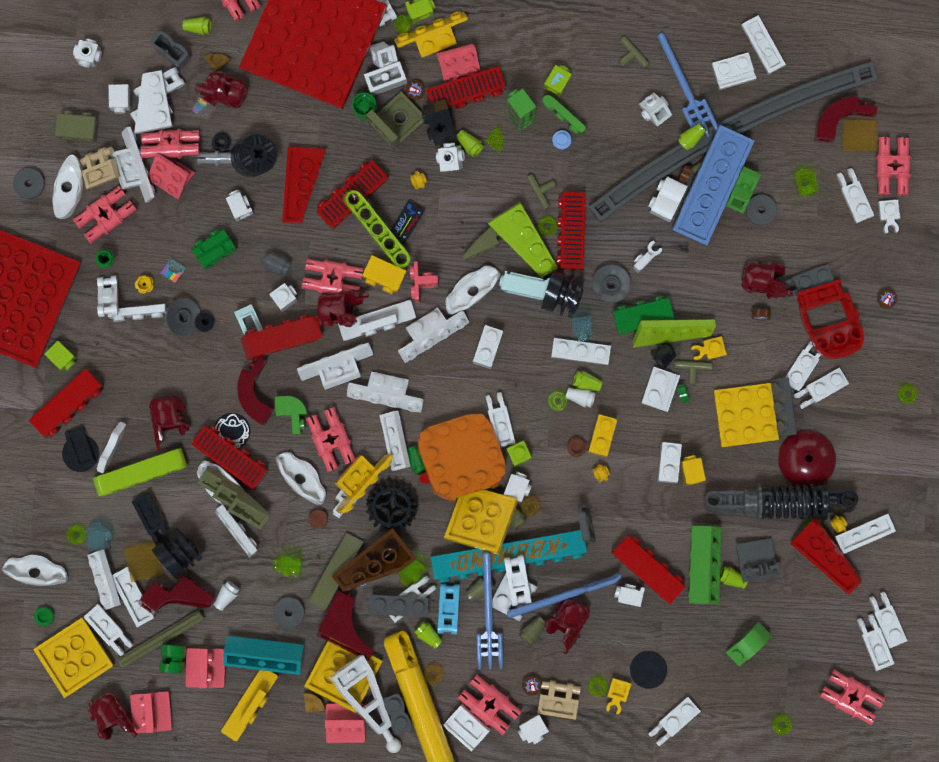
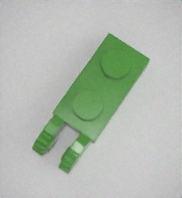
(563, 114)

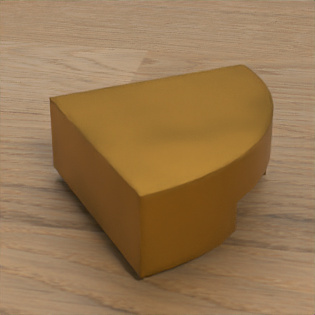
(217, 61)
(313, 703)

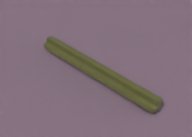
(160, 639)

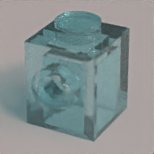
(581, 328)
(98, 537)

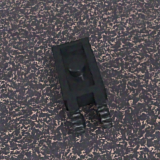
(150, 516)

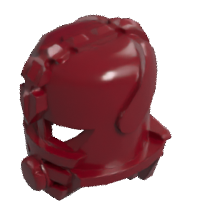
(223, 90)
(761, 279)
(338, 308)
(166, 417)
(568, 620)
(109, 713)

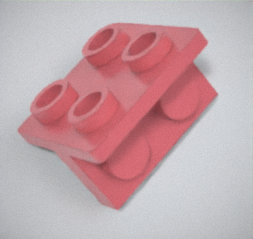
(458, 62)
(170, 175)
(427, 280)
(205, 668)
(151, 712)
(344, 725)

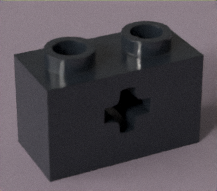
(439, 122)

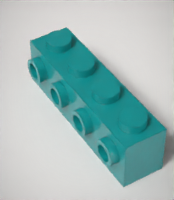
(268, 655)

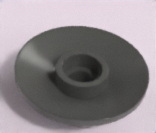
(615, 274)
(188, 310)

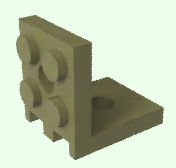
(388, 128)

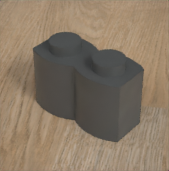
(167, 48)
(395, 708)

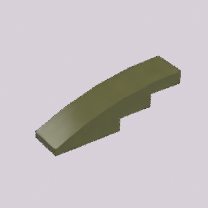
(483, 244)
(237, 499)
(327, 585)

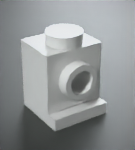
(383, 54)
(239, 205)
(629, 595)

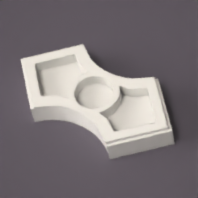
(115, 438)

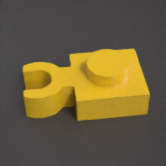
(712, 349)
(618, 692)

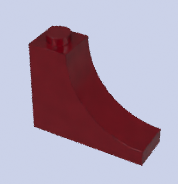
(339, 629)

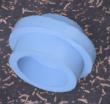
(561, 139)

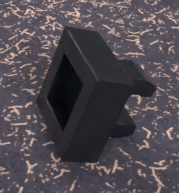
(663, 356)

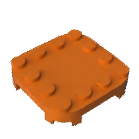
(461, 456)

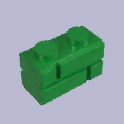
(213, 249)

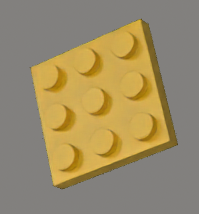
(746, 415)
(481, 520)
(73, 657)
(331, 661)

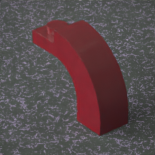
(849, 106)
(246, 393)

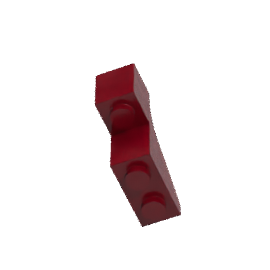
(184, 593)

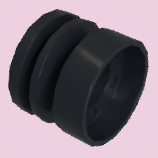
(243, 155)
(562, 294)
(176, 554)

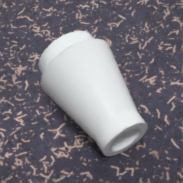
(581, 396)
(226, 595)

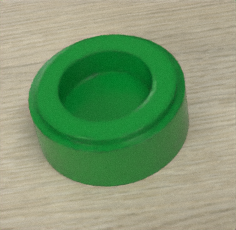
(683, 393)
(44, 616)

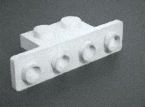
(131, 167)
(381, 319)
(430, 331)
(338, 367)
(386, 391)

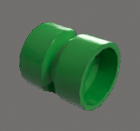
(362, 104)
(172, 659)

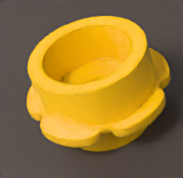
(418, 180)
(143, 279)
(601, 473)
(838, 523)

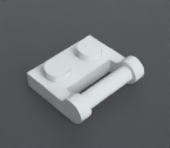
(502, 598)

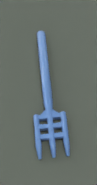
(693, 104)
(563, 596)
(489, 634)

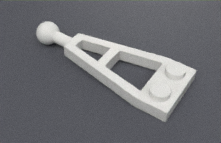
(350, 675)

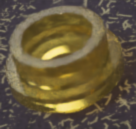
(533, 510)
(428, 679)

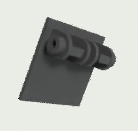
(757, 560)

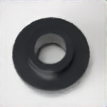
(217, 138)
(198, 322)

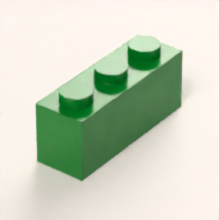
(628, 319)

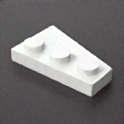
(153, 105)

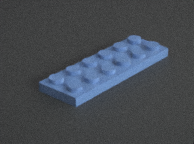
(713, 185)

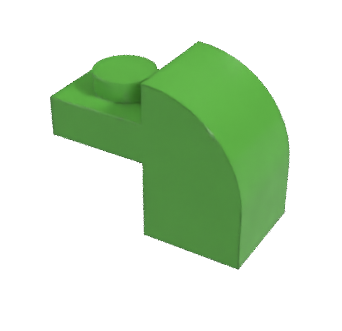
(743, 189)
(291, 407)
(749, 644)

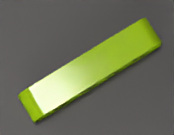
(384, 234)
(140, 472)

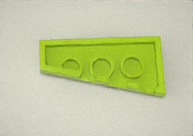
(523, 238)
(668, 331)

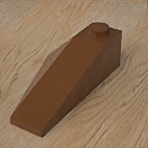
(379, 560)

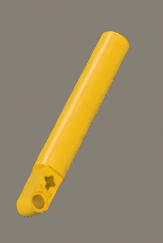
(417, 698)

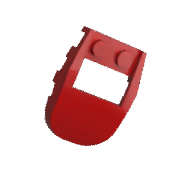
(837, 339)

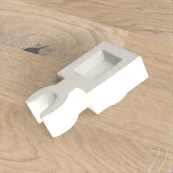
(889, 213)

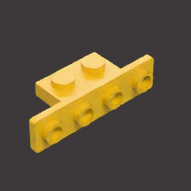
(434, 36)
(358, 478)
(248, 705)

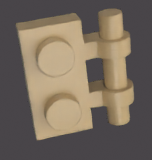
(101, 173)
(559, 706)

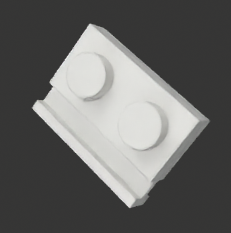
(734, 71)
(660, 389)
(466, 727)

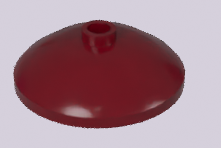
(793, 462)

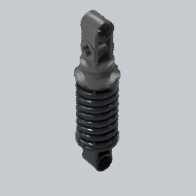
(784, 499)

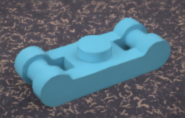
(448, 608)

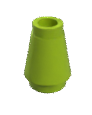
(198, 25)
(692, 136)
(470, 144)
(583, 380)
(731, 577)
(427, 634)

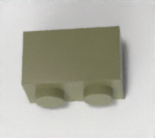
(76, 127)

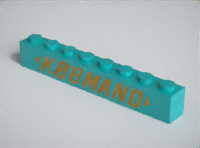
(533, 550)

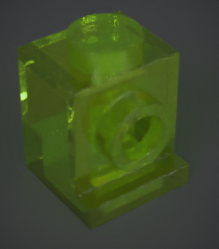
(809, 175)
(288, 565)
(411, 573)

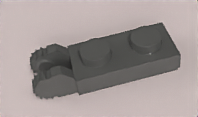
(810, 279)

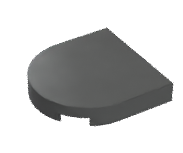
(586, 524)

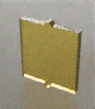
(859, 135)
(142, 562)

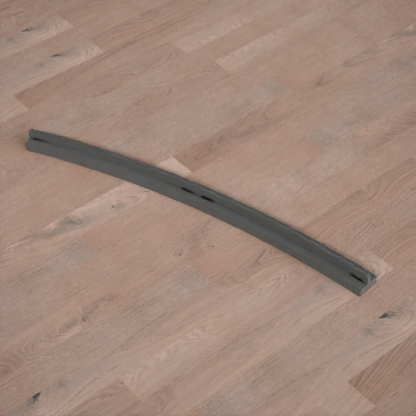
(748, 119)

